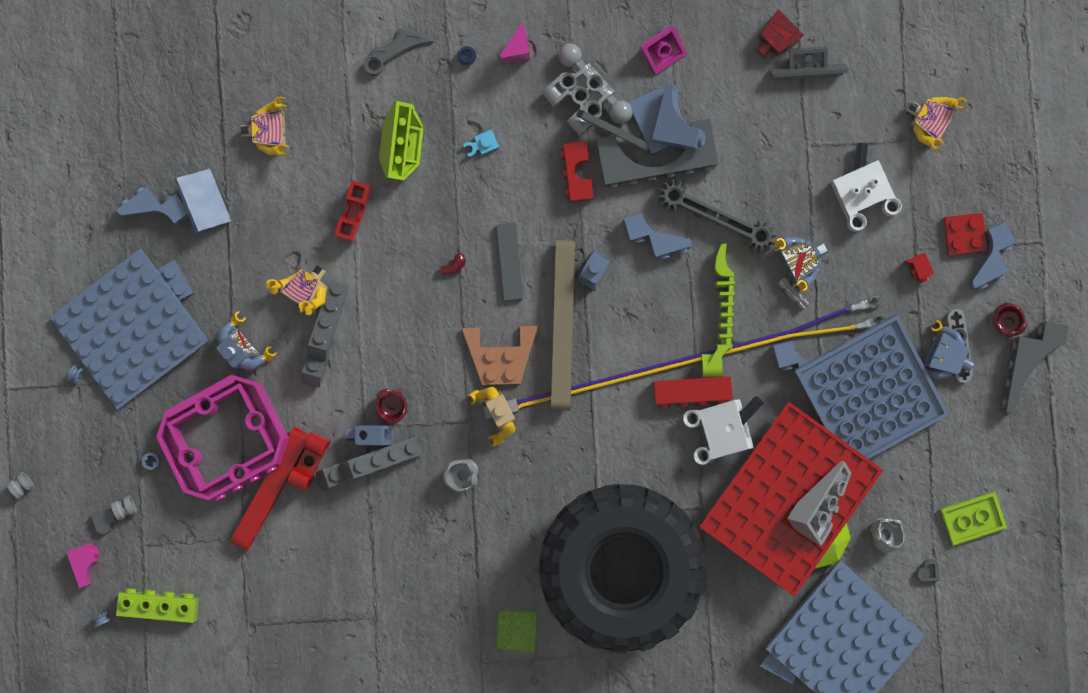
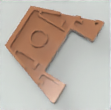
(500, 364)

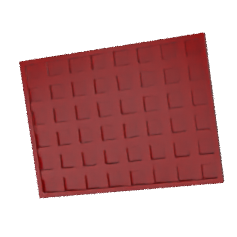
(776, 476)

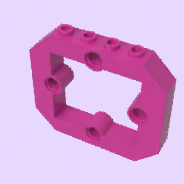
(177, 449)

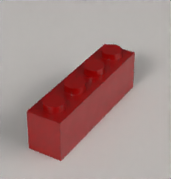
(692, 390)

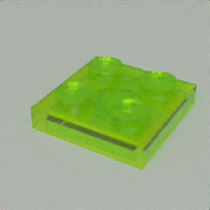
(516, 630)

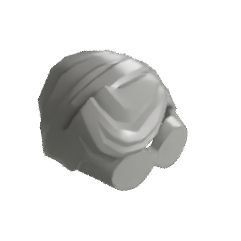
(460, 475)
(885, 536)

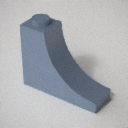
(672, 128)

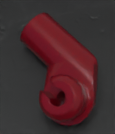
(456, 265)

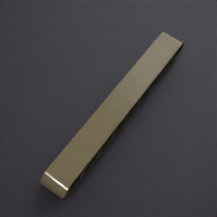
(563, 325)

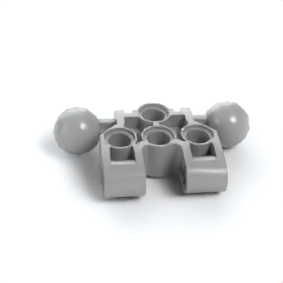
(570, 56)

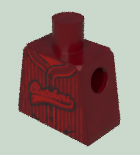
(778, 35)

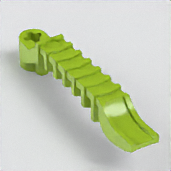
(713, 362)

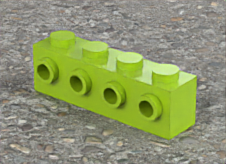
(157, 606)

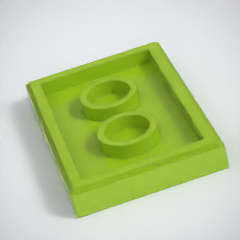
(973, 518)

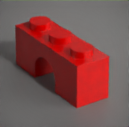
(574, 154)
(354, 210)

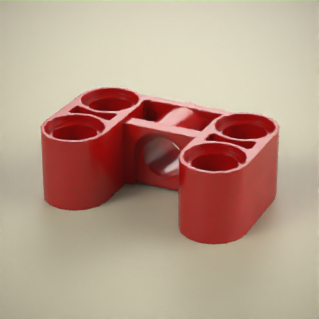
(303, 474)

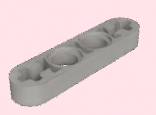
(963, 330)

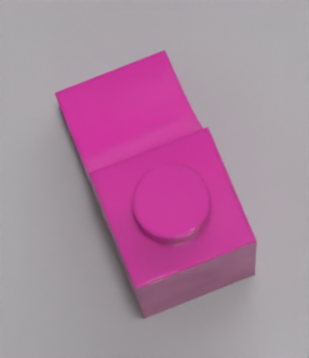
(82, 562)

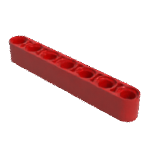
(269, 492)

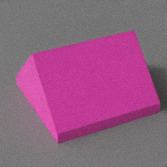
(517, 48)
(663, 50)

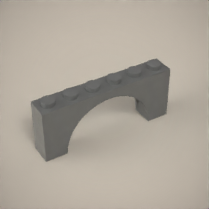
(619, 169)

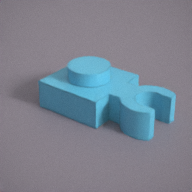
(484, 142)

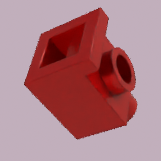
(920, 268)

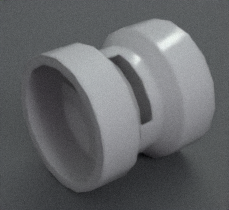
(20, 485)
(124, 507)

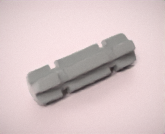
(792, 292)

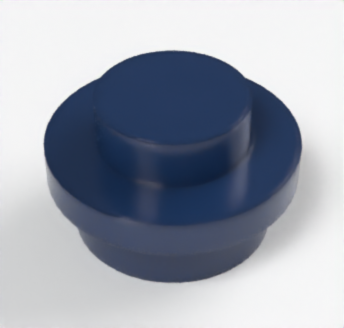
(467, 55)

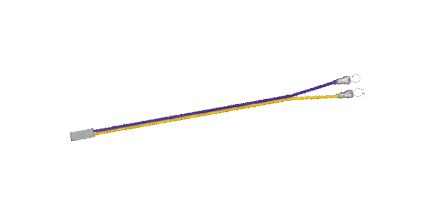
(860, 305)

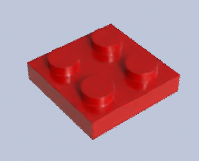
(965, 234)

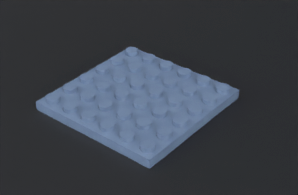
(129, 329)
(873, 389)
(844, 637)

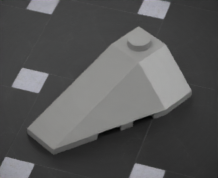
(815, 510)

